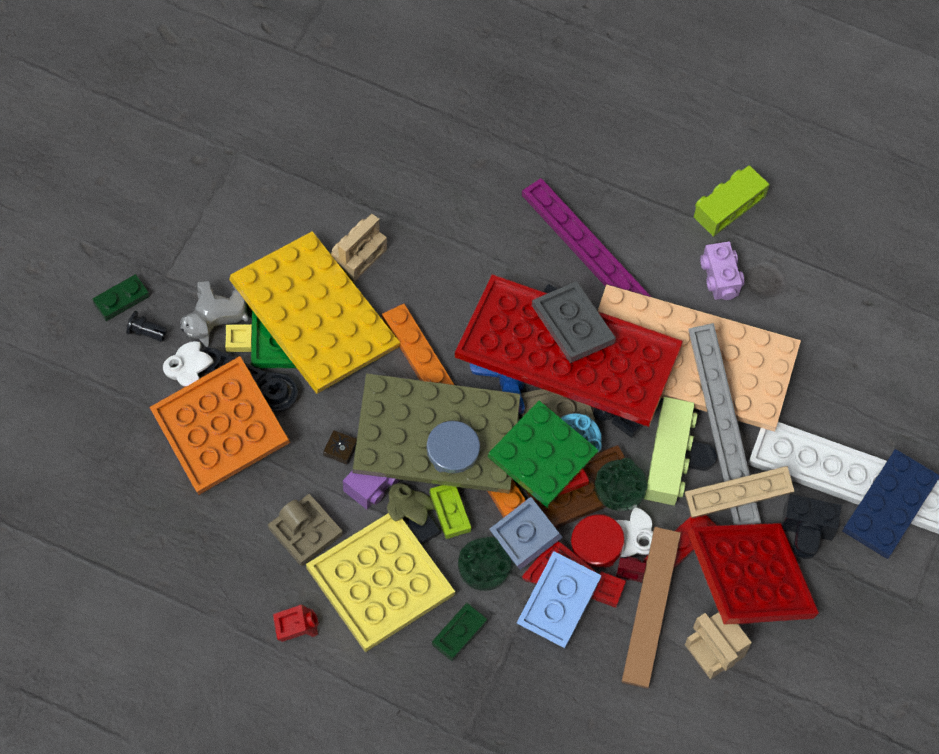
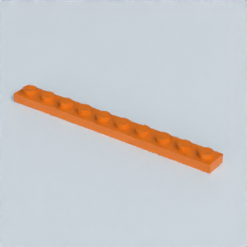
(430, 369)

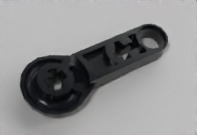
(265, 381)

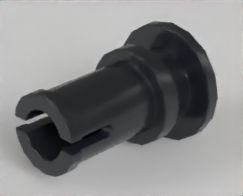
(145, 327)

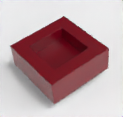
(631, 569)

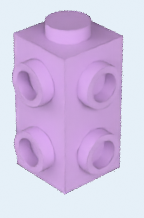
(722, 270)

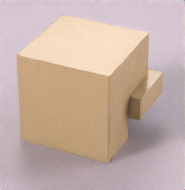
(717, 645)

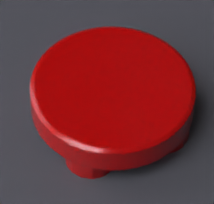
(598, 540)

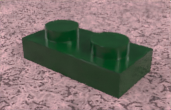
(120, 297)
(459, 632)

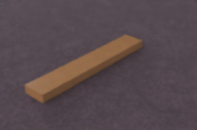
(651, 608)

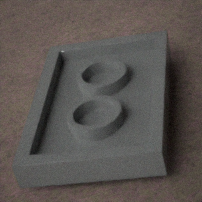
(573, 322)

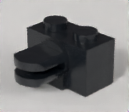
(810, 522)

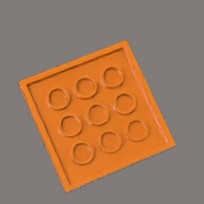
(219, 425)

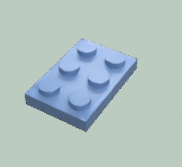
(559, 599)

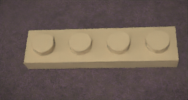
(739, 492)

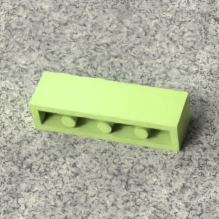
(669, 451)

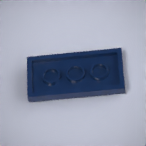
(891, 504)

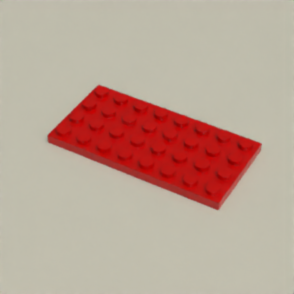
(514, 342)

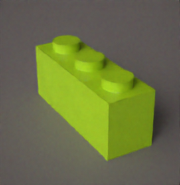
(730, 200)

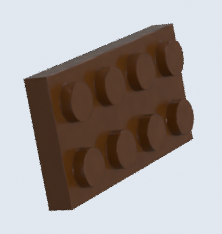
(583, 500)

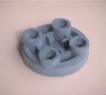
(453, 447)

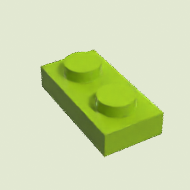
(450, 510)

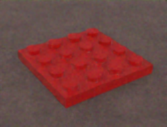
(752, 573)

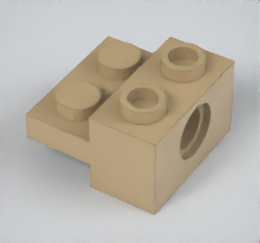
(364, 237)

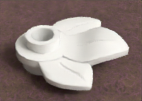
(189, 362)
(635, 530)

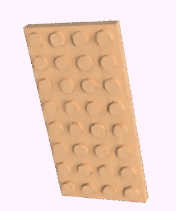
(754, 359)

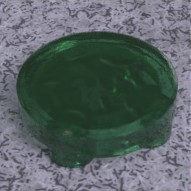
(620, 485)
(484, 564)

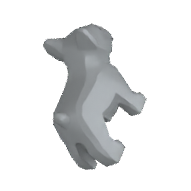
(213, 311)

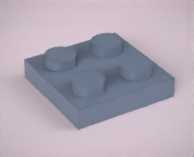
(525, 533)

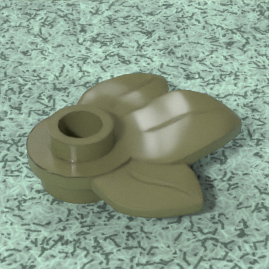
(408, 503)

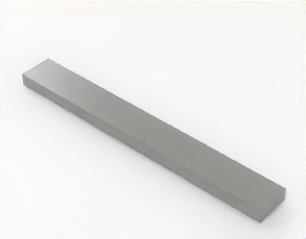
(721, 415)

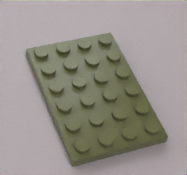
(402, 414)

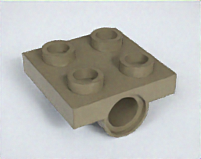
(304, 529)

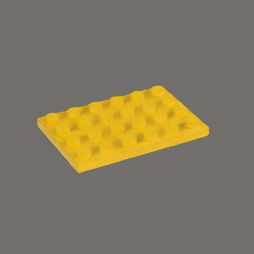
(314, 312)

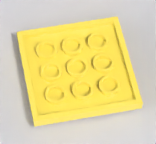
(380, 580)

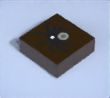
(340, 447)

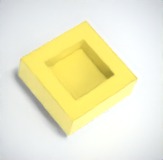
(238, 338)

